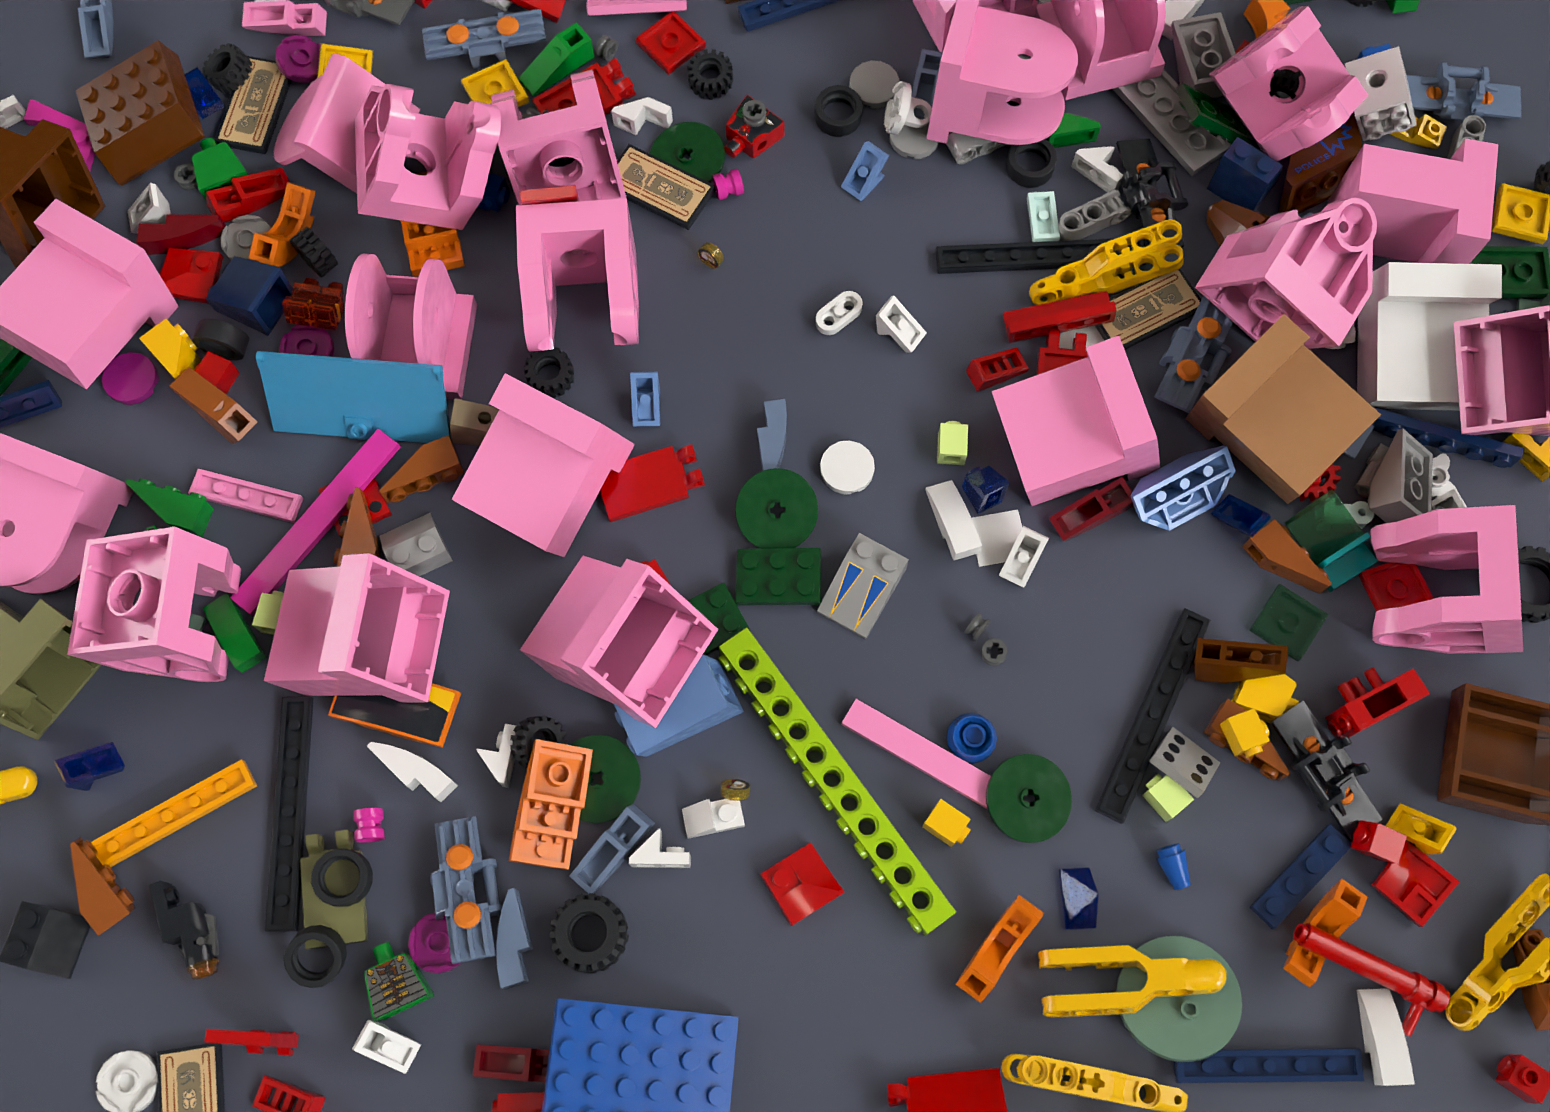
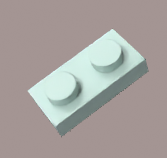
(1043, 216)

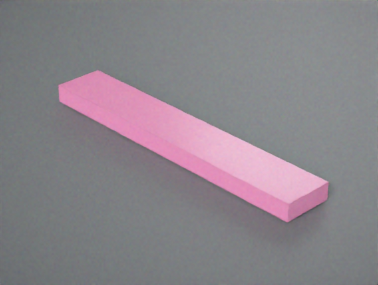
(917, 751)

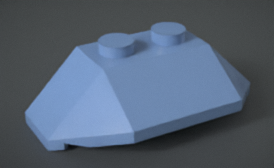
(1183, 488)

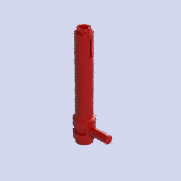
(1411, 985)

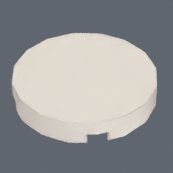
(847, 467)
(127, 1082)

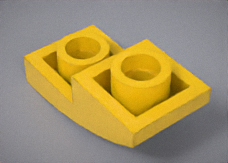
(1426, 133)

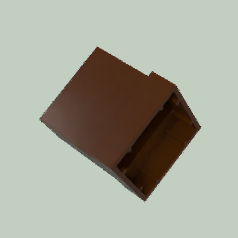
(33, 175)

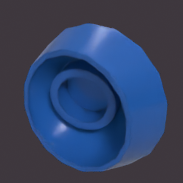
(971, 737)

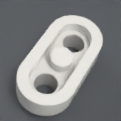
(836, 313)

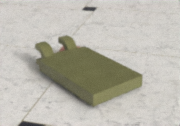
(340, 880)

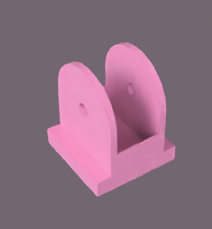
(1112, 40)
(984, 72)
(410, 319)
(49, 515)

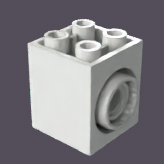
(1389, 99)

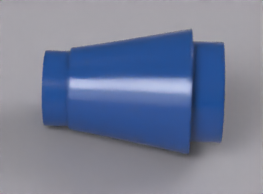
(1174, 864)

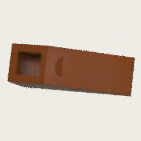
(213, 405)
(427, 467)
(358, 530)
(1279, 554)
(1267, 761)
(97, 892)
(1537, 995)

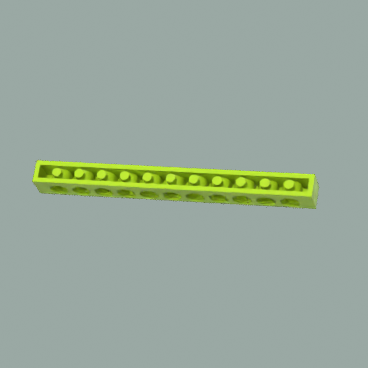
(744, 647)

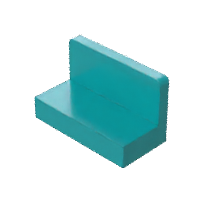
(1348, 562)

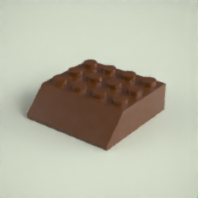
(140, 112)
(1497, 755)

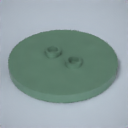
(1185, 1025)

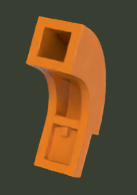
(274, 245)
(1333, 914)
(998, 948)

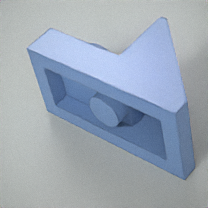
(865, 171)
(645, 398)

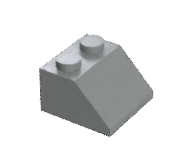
(416, 546)

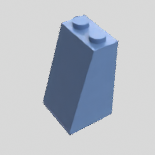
(700, 704)

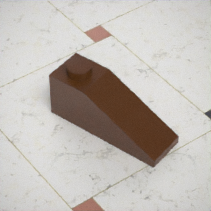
(1238, 661)

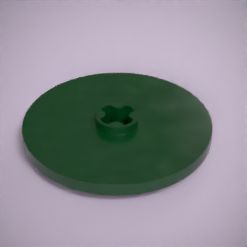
(696, 141)
(760, 495)
(620, 778)
(1013, 814)

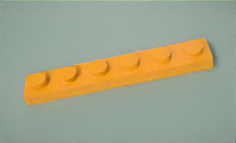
(174, 814)

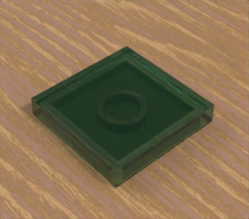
(1324, 527)
(1289, 622)

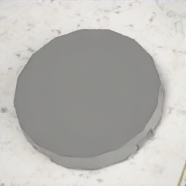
(874, 83)
(913, 142)
(238, 236)

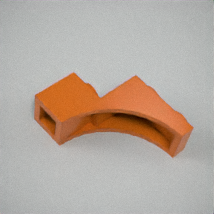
(1265, 14)

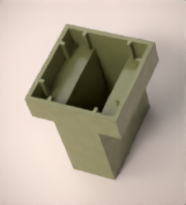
(35, 668)

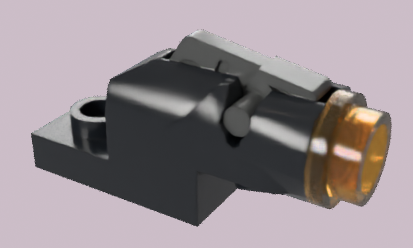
(189, 927)

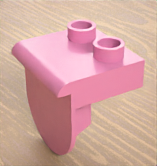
(323, 123)

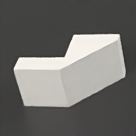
(633, 114)

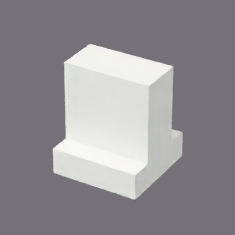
(1409, 331)

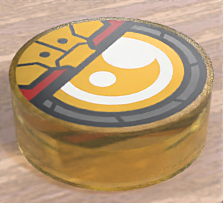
(710, 255)
(735, 789)

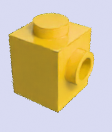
(1245, 733)
(947, 824)

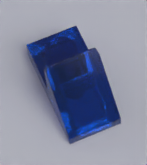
(203, 95)
(85, 767)

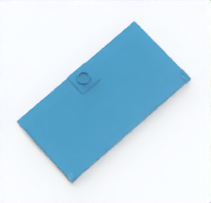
(354, 397)

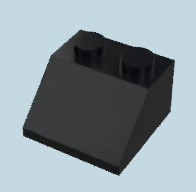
(45, 940)

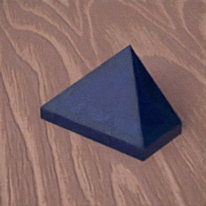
(1241, 515)
(1079, 898)

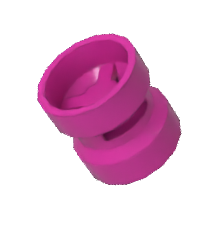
(730, 184)
(368, 825)

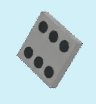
(1185, 762)

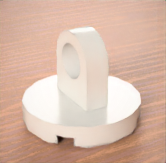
(901, 110)

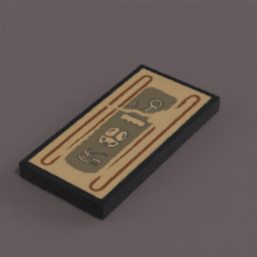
(254, 108)
(663, 187)
(1151, 308)
(191, 1079)

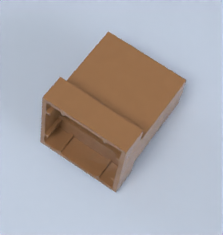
(1283, 411)

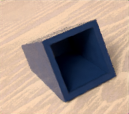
(1244, 175)
(251, 293)

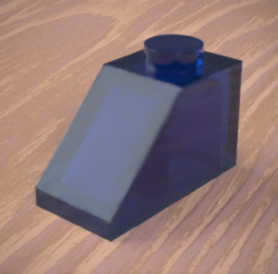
(985, 488)

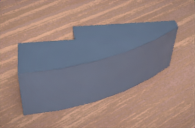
(96, 27)
(926, 78)
(773, 436)
(612, 849)
(512, 940)

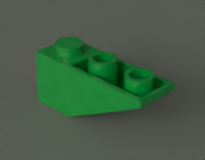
(558, 59)
(176, 509)

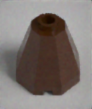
(1228, 218)

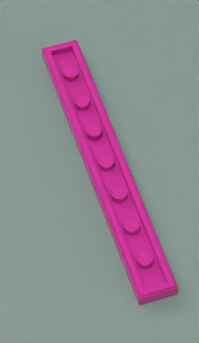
(316, 521)

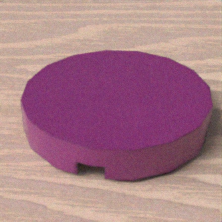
(298, 58)
(307, 341)
(130, 378)
(430, 945)

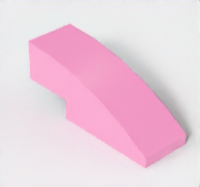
(285, 18)

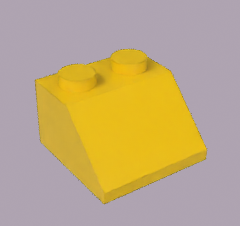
(171, 347)

